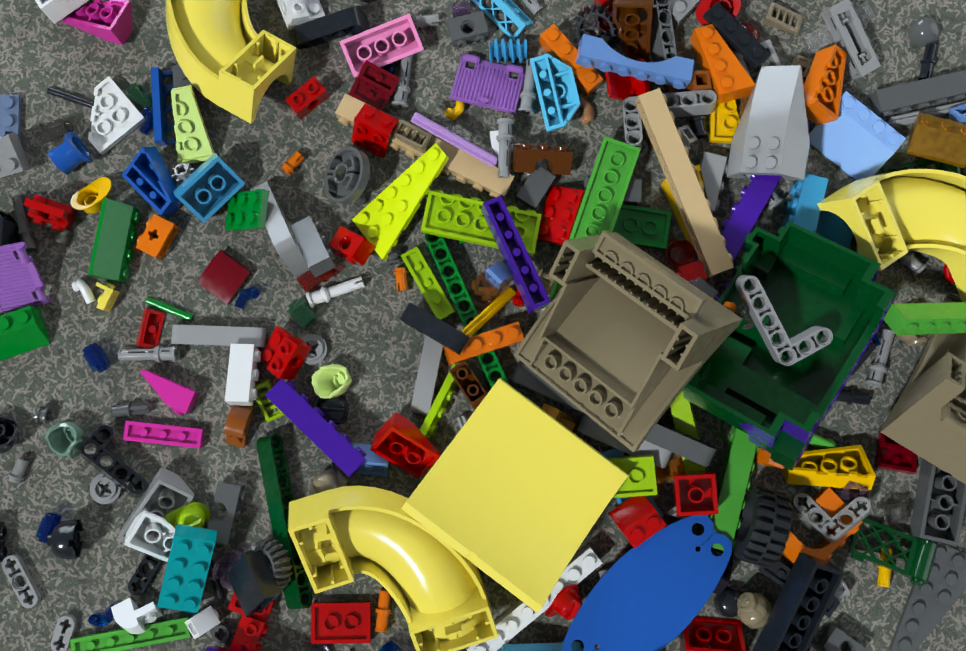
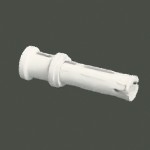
(325, 294)

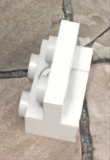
(299, 11)

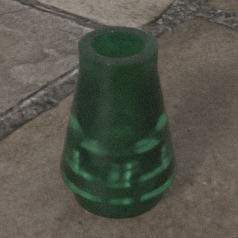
(139, 95)

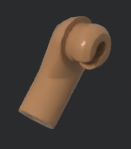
(588, 113)

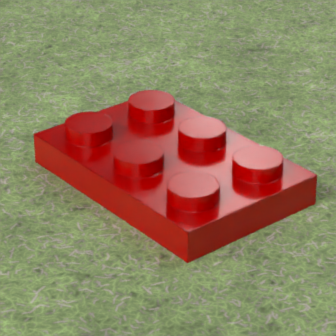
(559, 214)
(341, 622)

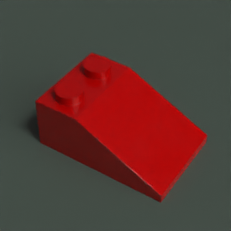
(404, 446)

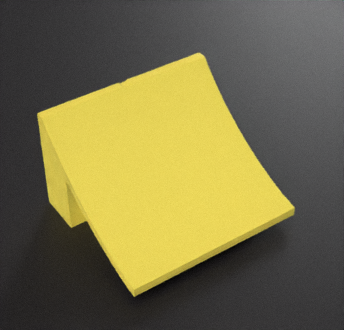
(516, 494)

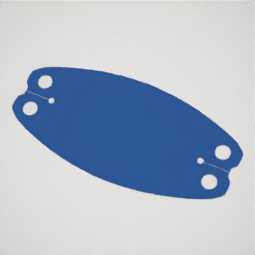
(652, 590)

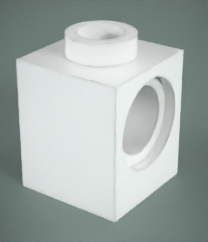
(202, 622)

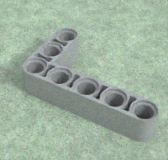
(679, 108)
(281, 234)
(774, 326)

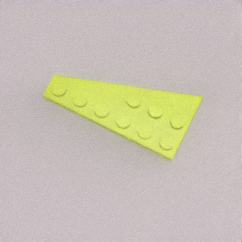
(397, 204)

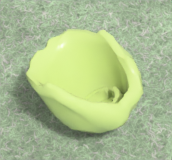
(331, 381)

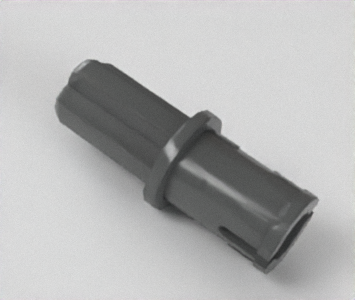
(130, 409)

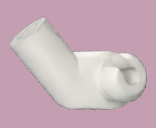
(85, 290)

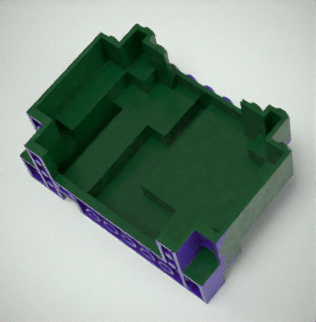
(808, 286)

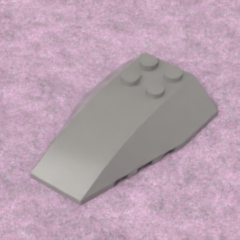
(773, 127)

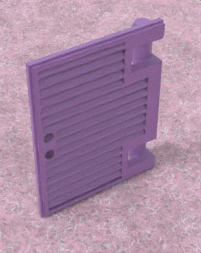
(488, 84)
(19, 279)

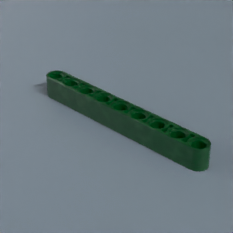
(278, 495)

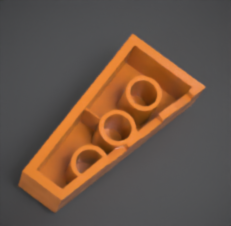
(727, 74)
(825, 85)

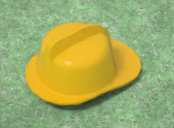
(91, 197)

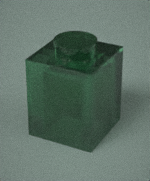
(302, 313)

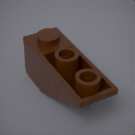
(468, 383)

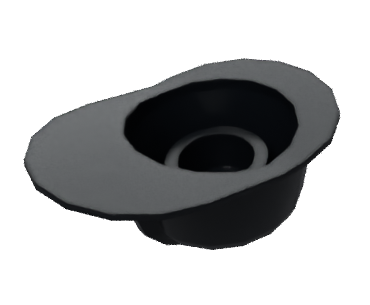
(334, 409)

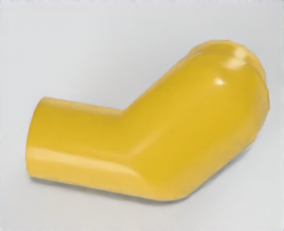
(453, 113)

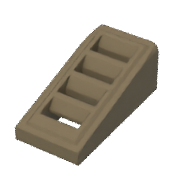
(775, 22)
(425, 141)

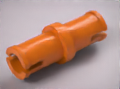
(383, 611)

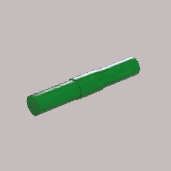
(169, 309)

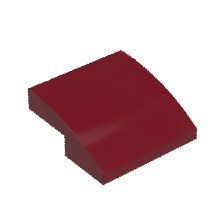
(373, 85)
(224, 277)
(894, 456)

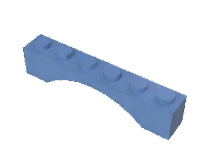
(598, 54)

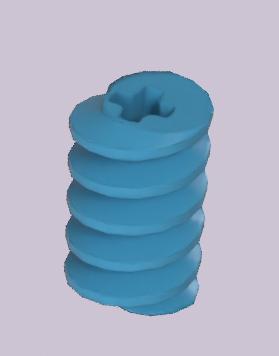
(507, 50)

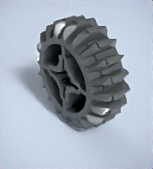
(277, 560)

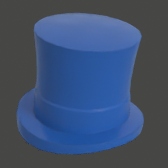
(70, 153)

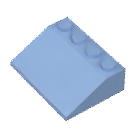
(857, 140)

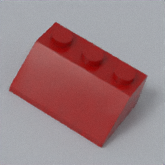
(712, 635)

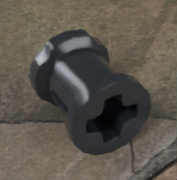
(699, 127)

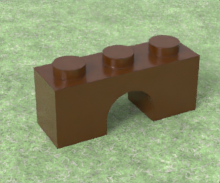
(526, 156)

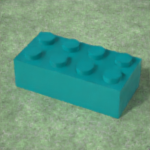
(187, 568)

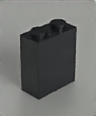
(253, 582)

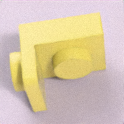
(108, 298)

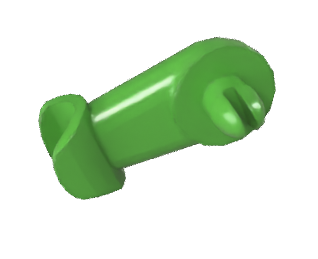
(822, 443)

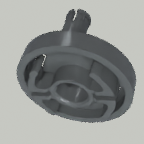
(351, 173)

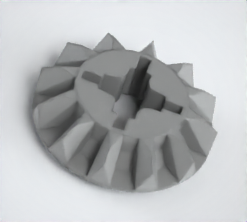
(321, 349)
(96, 490)

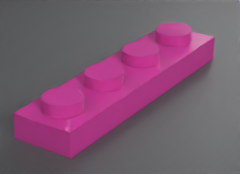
(163, 434)

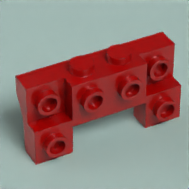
(250, 628)

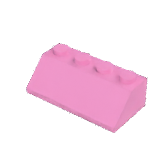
(382, 44)

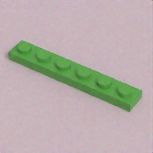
(122, 640)

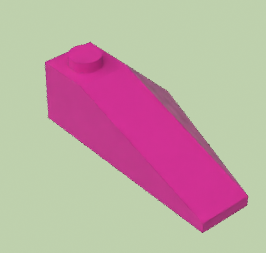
(106, 19)

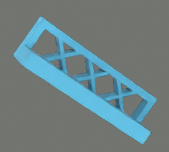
(510, 11)

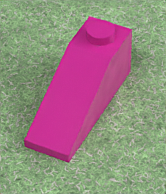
(172, 393)

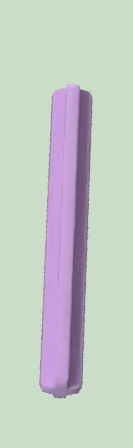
(454, 139)

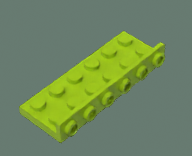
(463, 220)

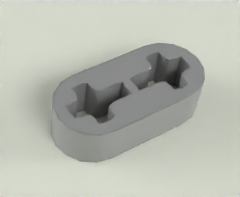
(68, 634)

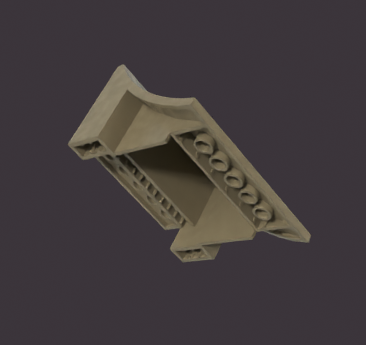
(622, 334)
(932, 406)

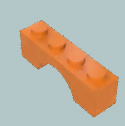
(559, 47)
(487, 342)

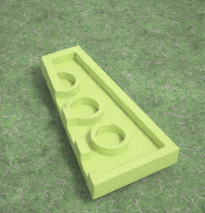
(191, 133)

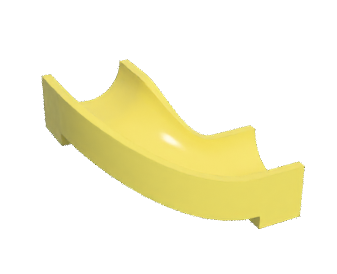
(225, 53)
(907, 213)
(370, 534)

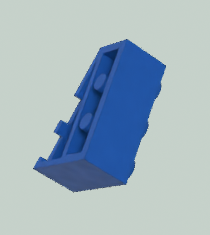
(153, 180)

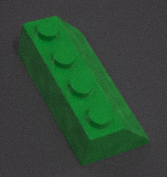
(114, 241)
(22, 332)

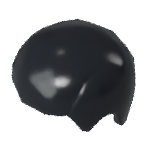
(727, 601)

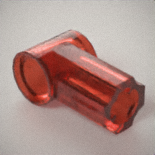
(309, 282)

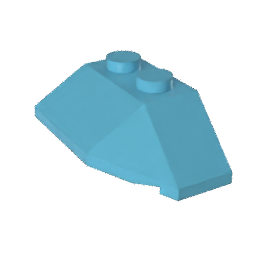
(555, 91)

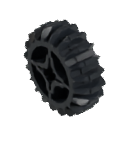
(600, 13)

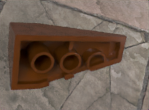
(634, 26)

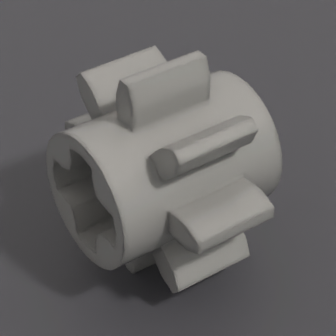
(182, 172)

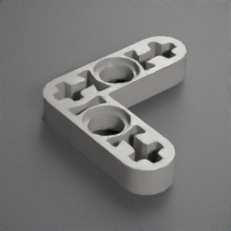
(828, 522)

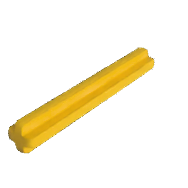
(488, 312)

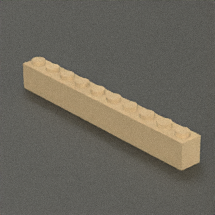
(460, 163)
(683, 182)

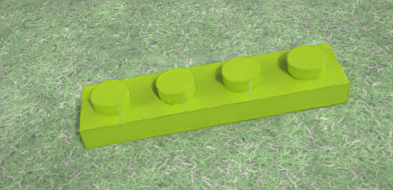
(427, 283)
(438, 408)

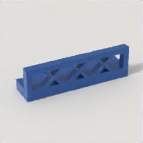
(159, 107)

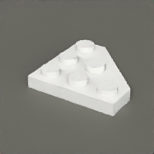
(112, 116)

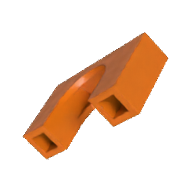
(831, 505)

